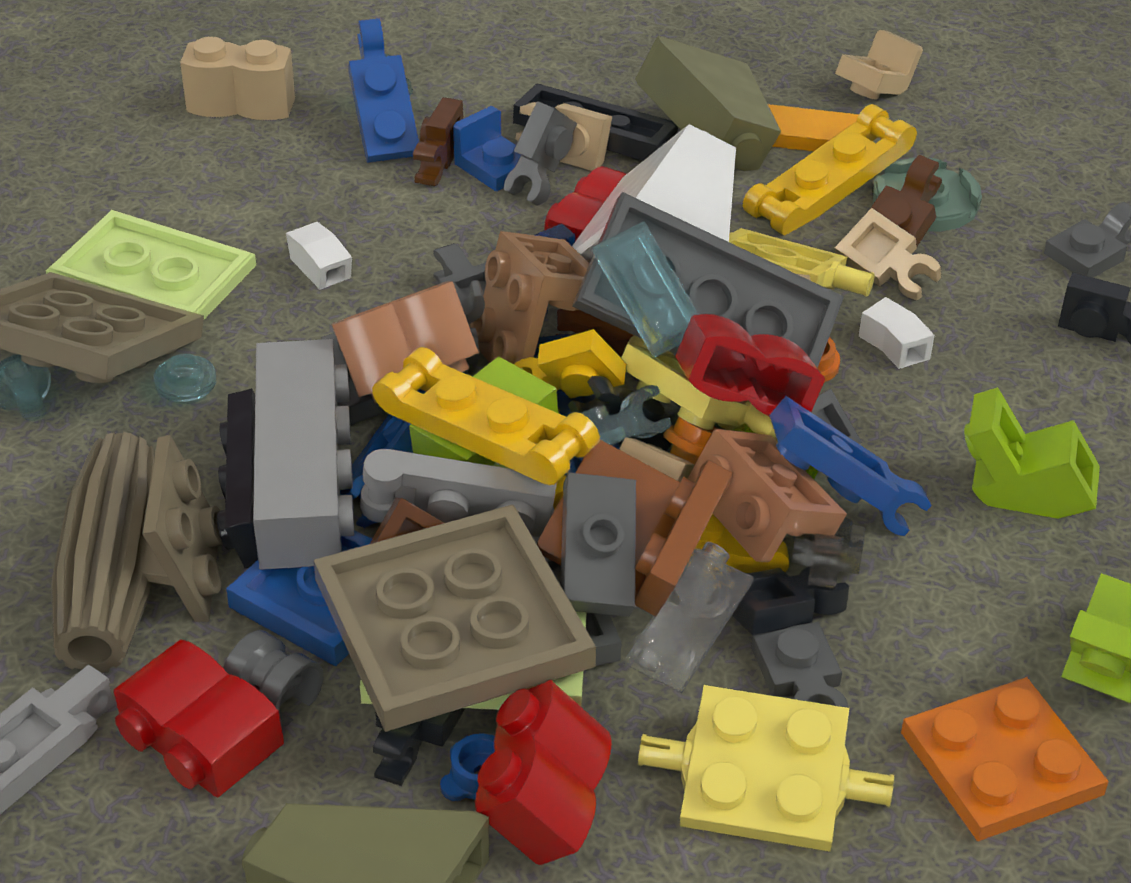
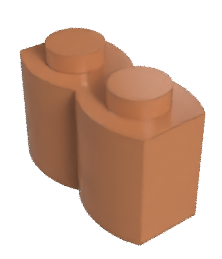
(387, 334)

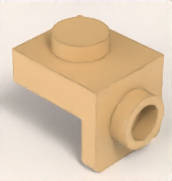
(885, 69)

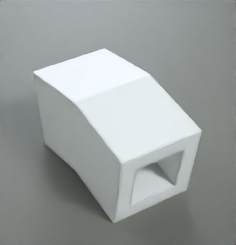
(319, 255)
(896, 333)

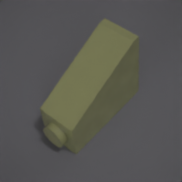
(712, 96)
(368, 846)

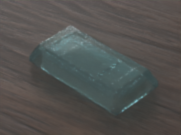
(646, 287)

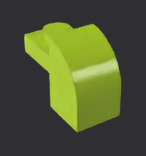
(1032, 472)
(1103, 641)

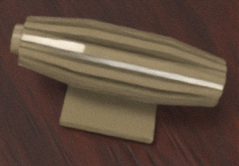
(125, 525)

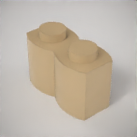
(238, 79)

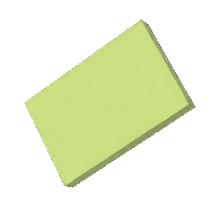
(156, 263)

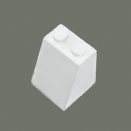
(683, 177)

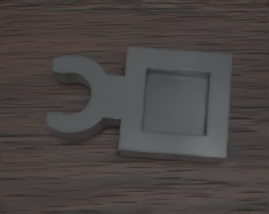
(799, 664)

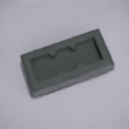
(599, 543)

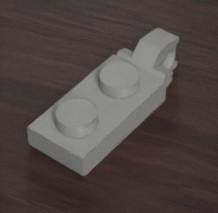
(47, 729)

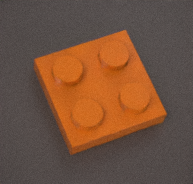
(1003, 758)

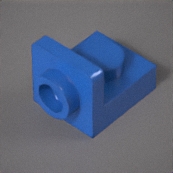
(482, 149)

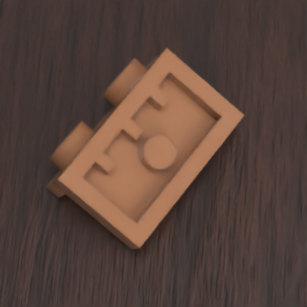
(766, 494)

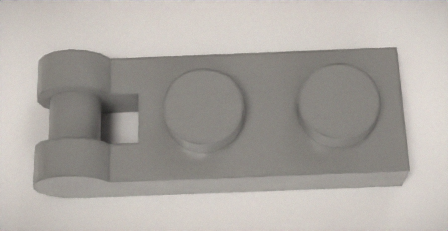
(451, 488)

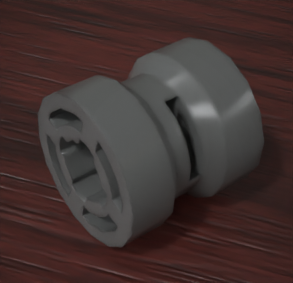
(275, 673)

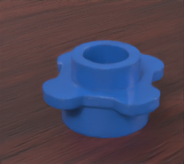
(466, 759)

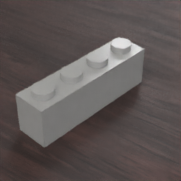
(298, 454)

